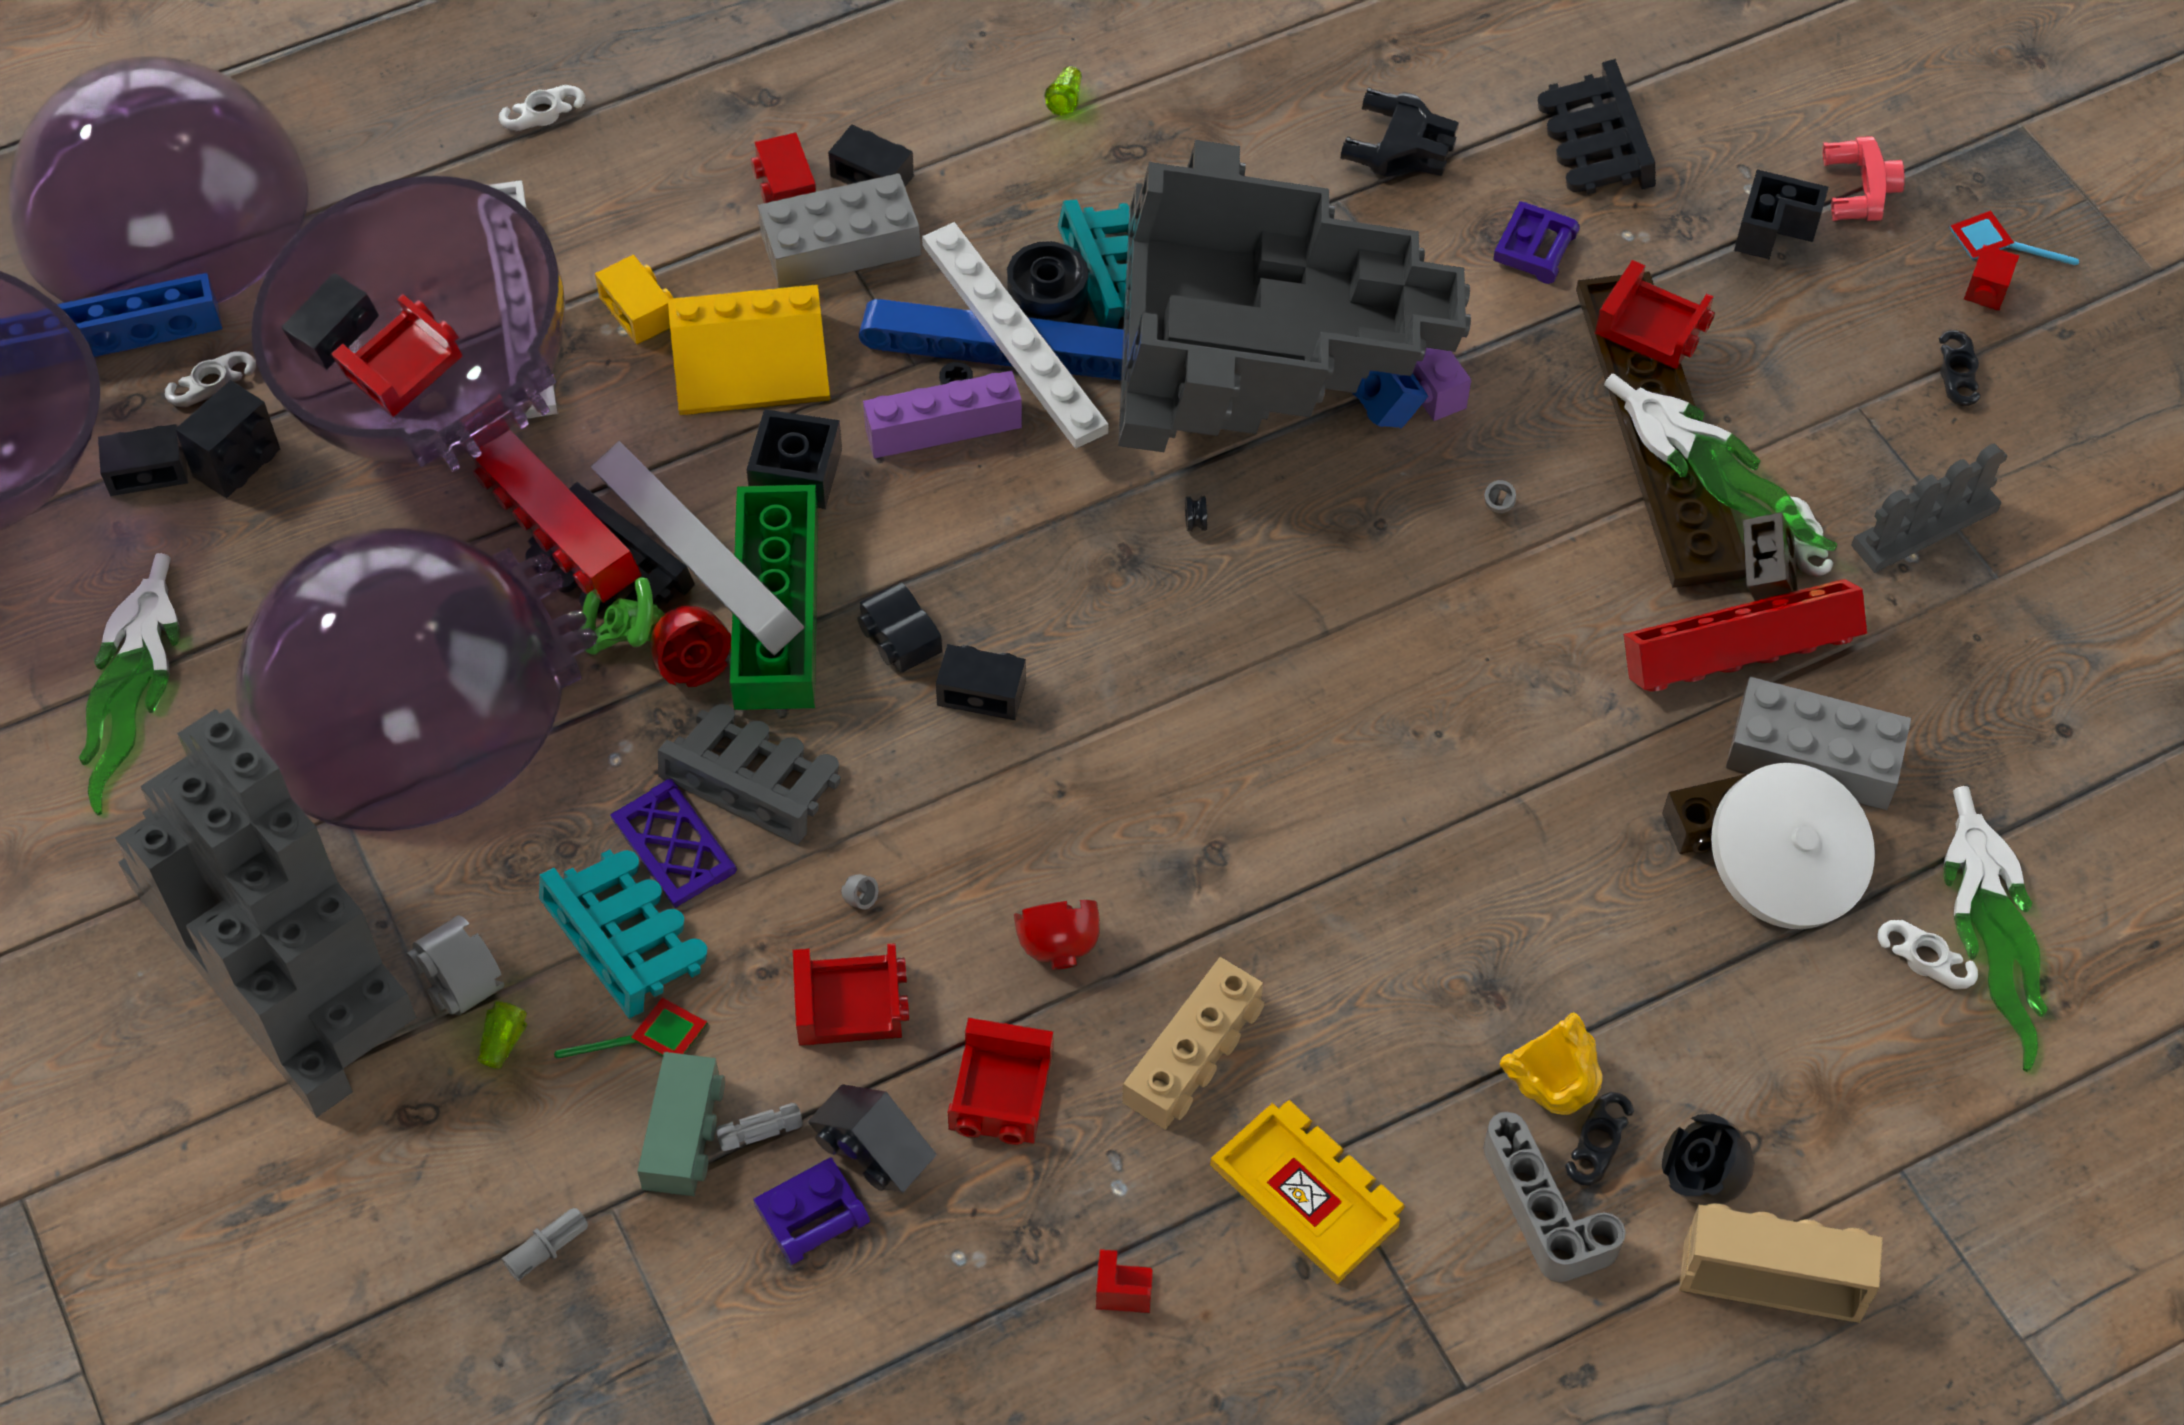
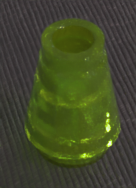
(1064, 91)
(500, 1033)

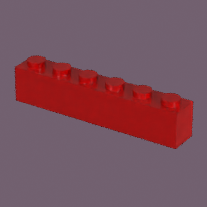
(555, 516)
(1745, 635)

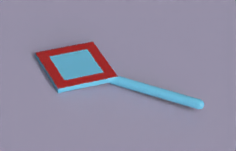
(1988, 231)

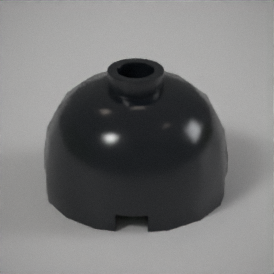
(1708, 1160)

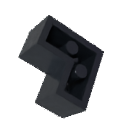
(1779, 207)
(876, 1133)

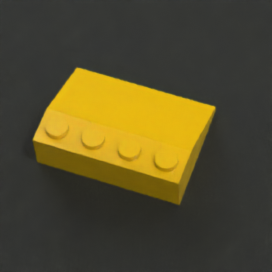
(748, 349)

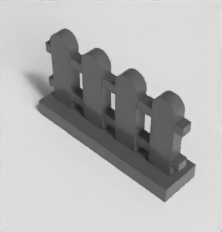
(1932, 510)
(740, 791)

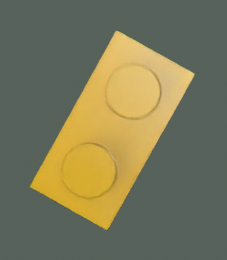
(634, 298)

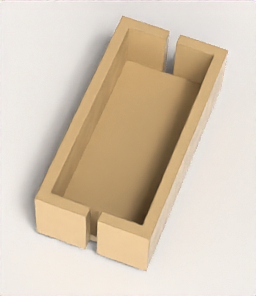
(1781, 1263)

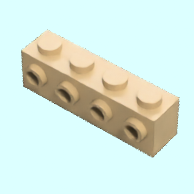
(1193, 1044)

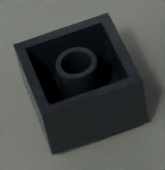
(228, 439)
(796, 452)

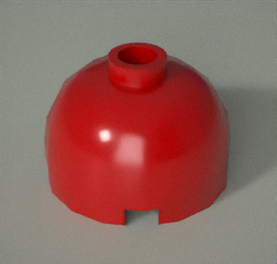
(690, 646)
(1058, 932)

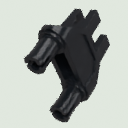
(1412, 140)

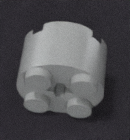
(456, 966)

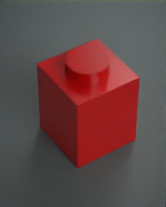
(1991, 277)

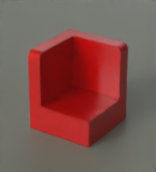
(1121, 1285)

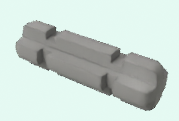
(759, 1126)

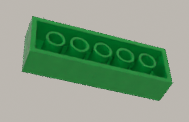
(780, 548)

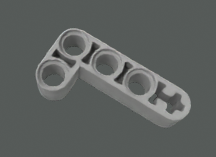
(1544, 1195)

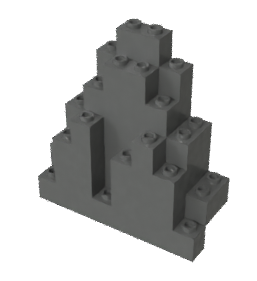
(1264, 300)
(260, 911)

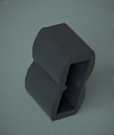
(899, 627)

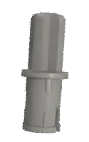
(544, 1243)

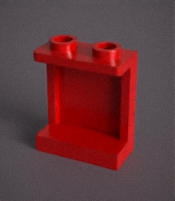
(1653, 318)
(401, 357)
(849, 997)
(1001, 1081)

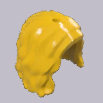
(1558, 1067)

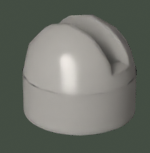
(1492, 495)
(864, 884)

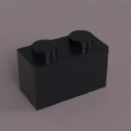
(865, 156)
(330, 318)
(142, 460)
(981, 681)

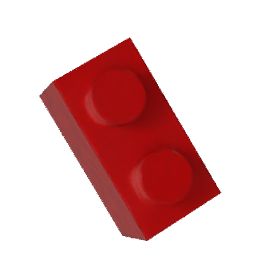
(782, 168)

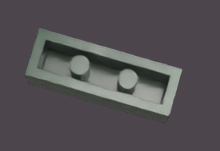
(680, 1124)

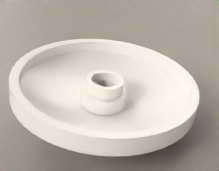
(1793, 846)

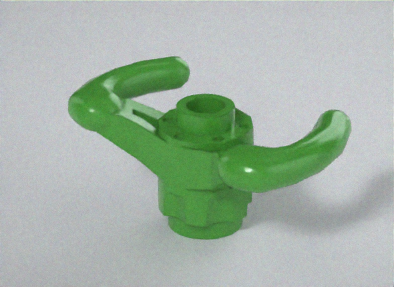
(623, 619)

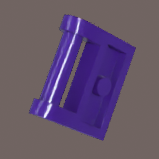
(1525, 235)
(805, 1200)

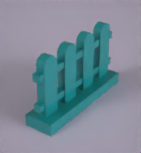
(1086, 234)
(610, 955)

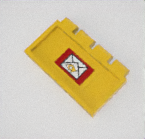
(1306, 1191)

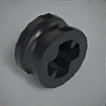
(954, 370)
(1196, 513)

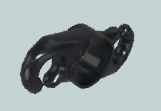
(1955, 380)
(1599, 1156)

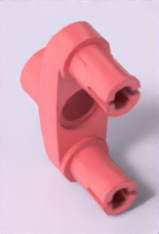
(1877, 175)

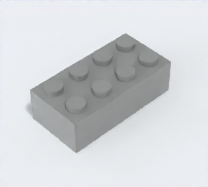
(839, 230)
(1841, 738)

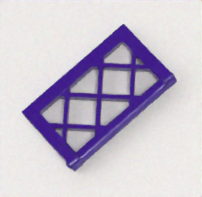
(699, 878)

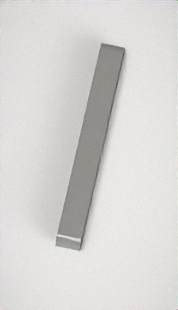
(698, 548)

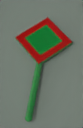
(664, 1030)

